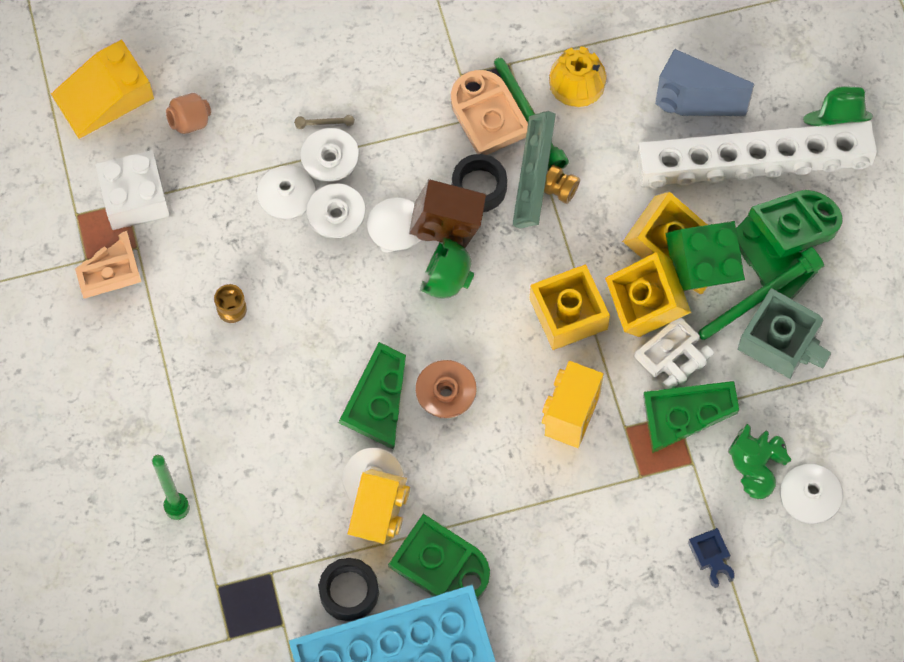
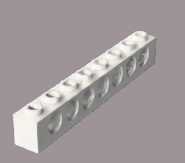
(856, 137)

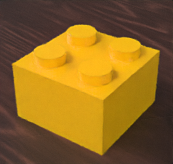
(647, 295)
(569, 307)
(572, 403)
(378, 506)

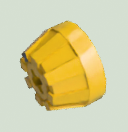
(577, 77)

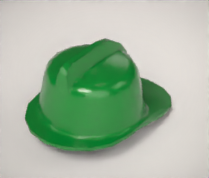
(840, 106)

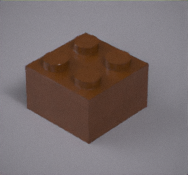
(447, 212)

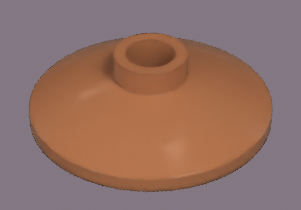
(441, 376)

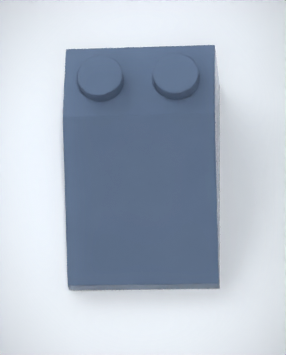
(700, 89)

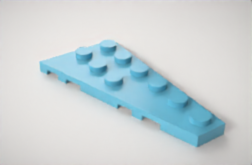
(428, 630)

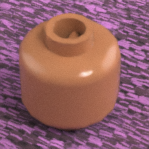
(188, 113)

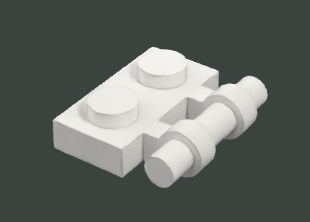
(668, 346)

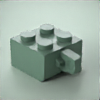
(784, 335)

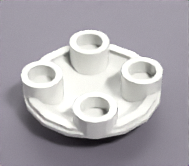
(390, 225)

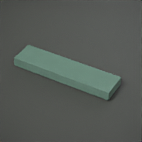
(534, 170)

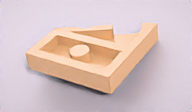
(109, 269)

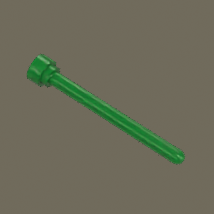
(557, 156)
(808, 262)
(175, 503)

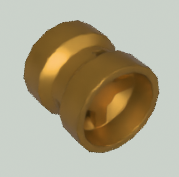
(561, 184)
(228, 297)

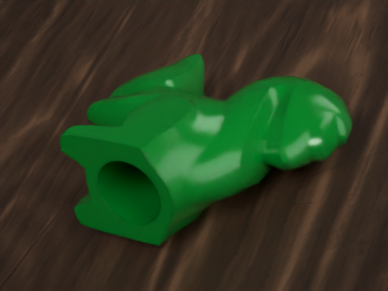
(750, 458)

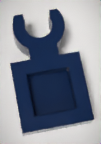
(711, 553)

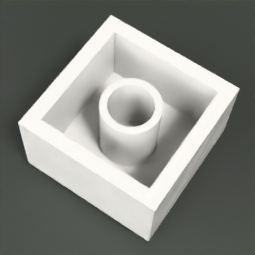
(132, 190)

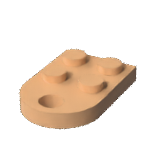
(489, 114)

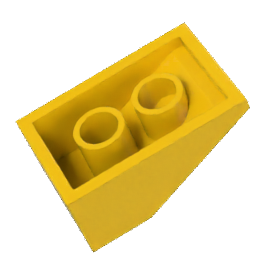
(103, 90)
(661, 216)

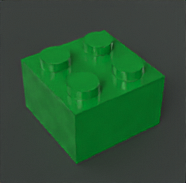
(706, 255)

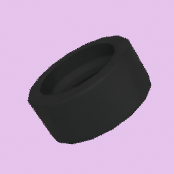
(485, 163)
(342, 566)

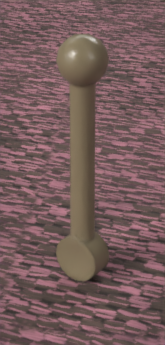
(301, 123)

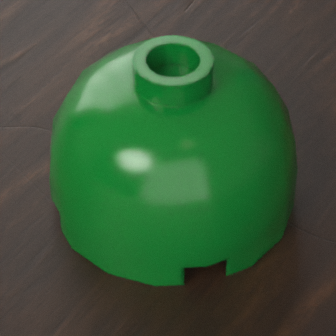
(448, 270)

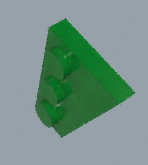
(765, 260)
(376, 399)
(687, 410)

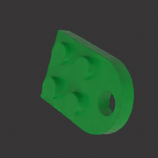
(795, 221)
(439, 559)

